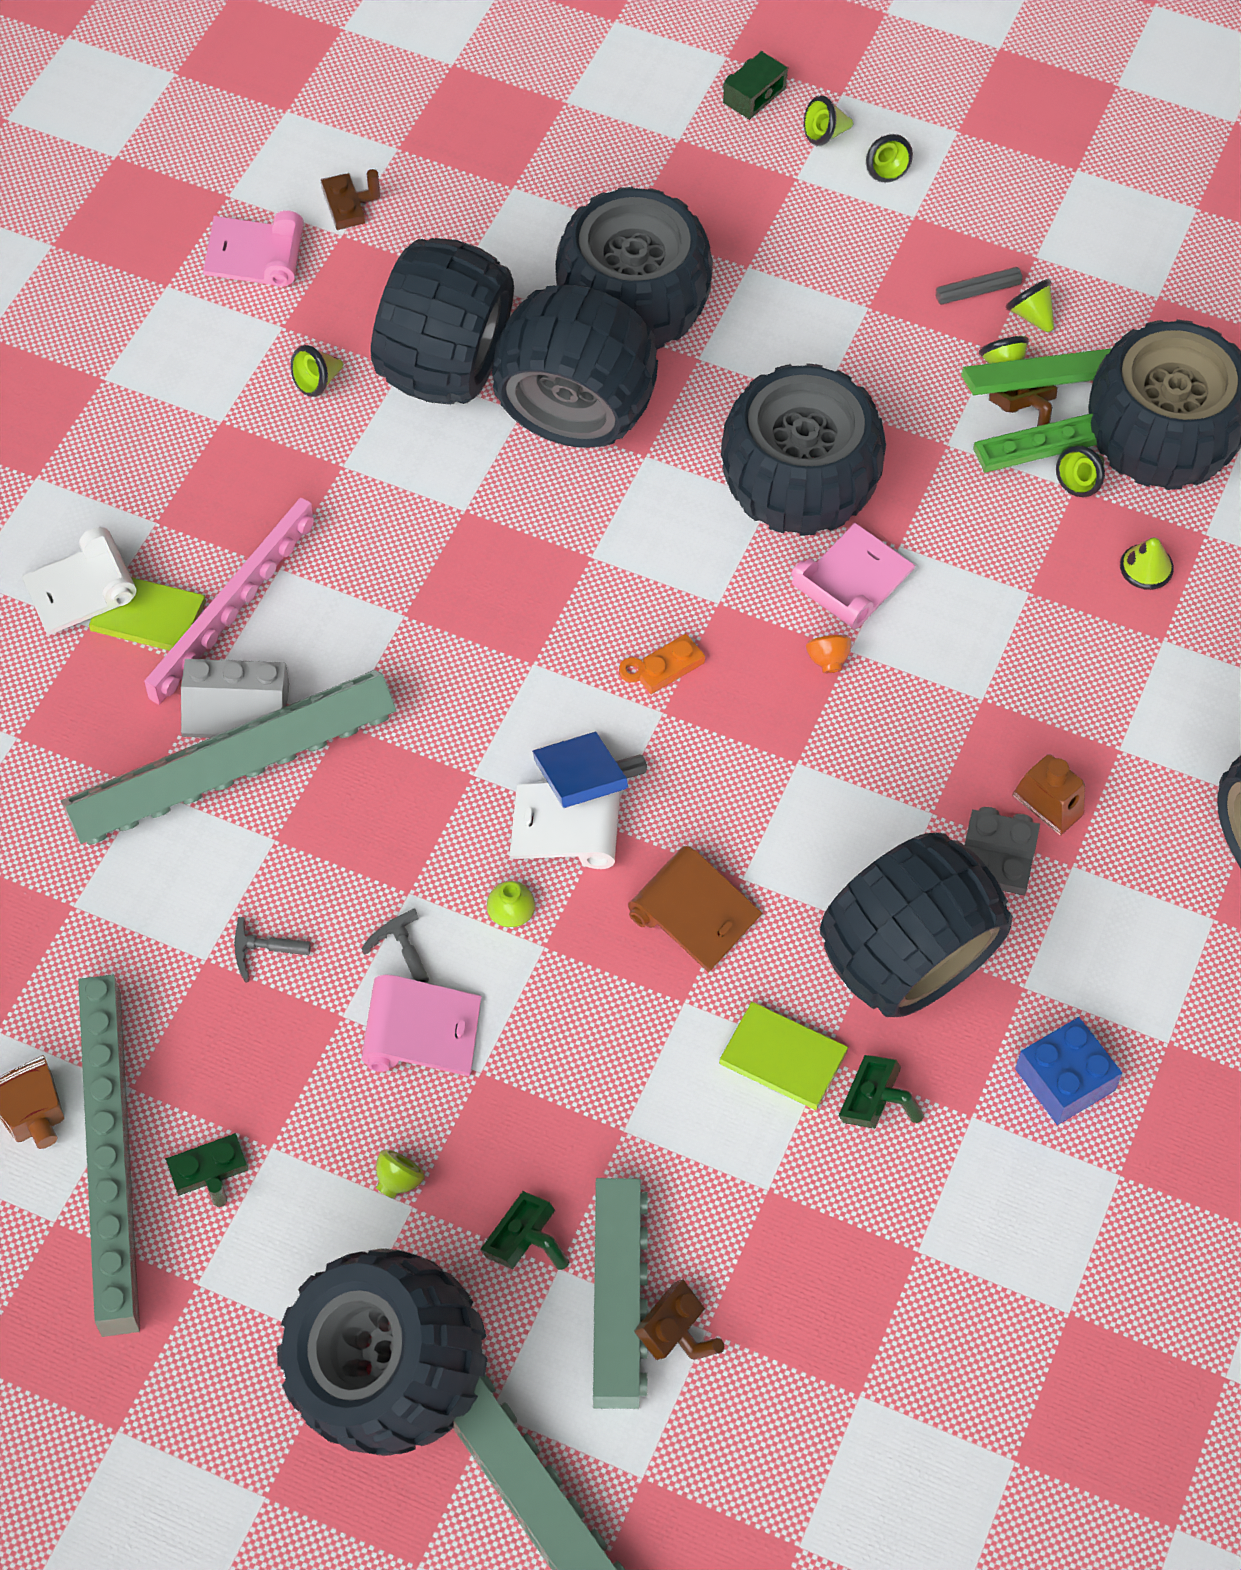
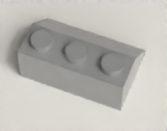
(229, 694)

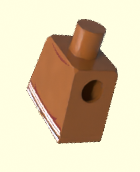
(1052, 793)
(30, 1103)

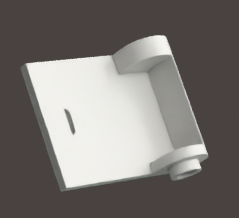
(81, 583)
(556, 831)

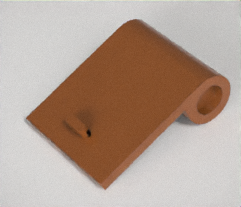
(692, 905)

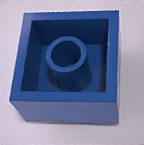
(1068, 1070)

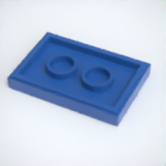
(580, 769)

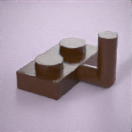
(345, 201)
(1018, 399)
(670, 1322)

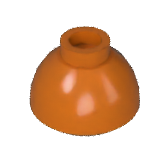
(829, 651)

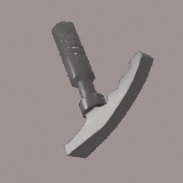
(397, 928)
(272, 944)

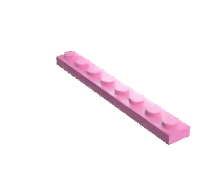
(225, 606)

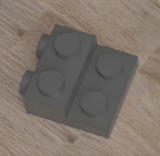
(1004, 846)

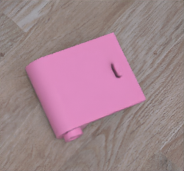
(255, 249)
(852, 576)
(418, 1026)

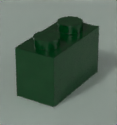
(755, 85)

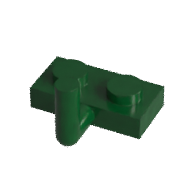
(872, 1090)
(207, 1167)
(522, 1228)

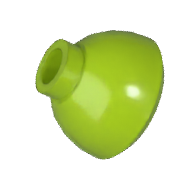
(510, 904)
(397, 1173)

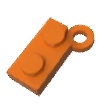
(664, 664)

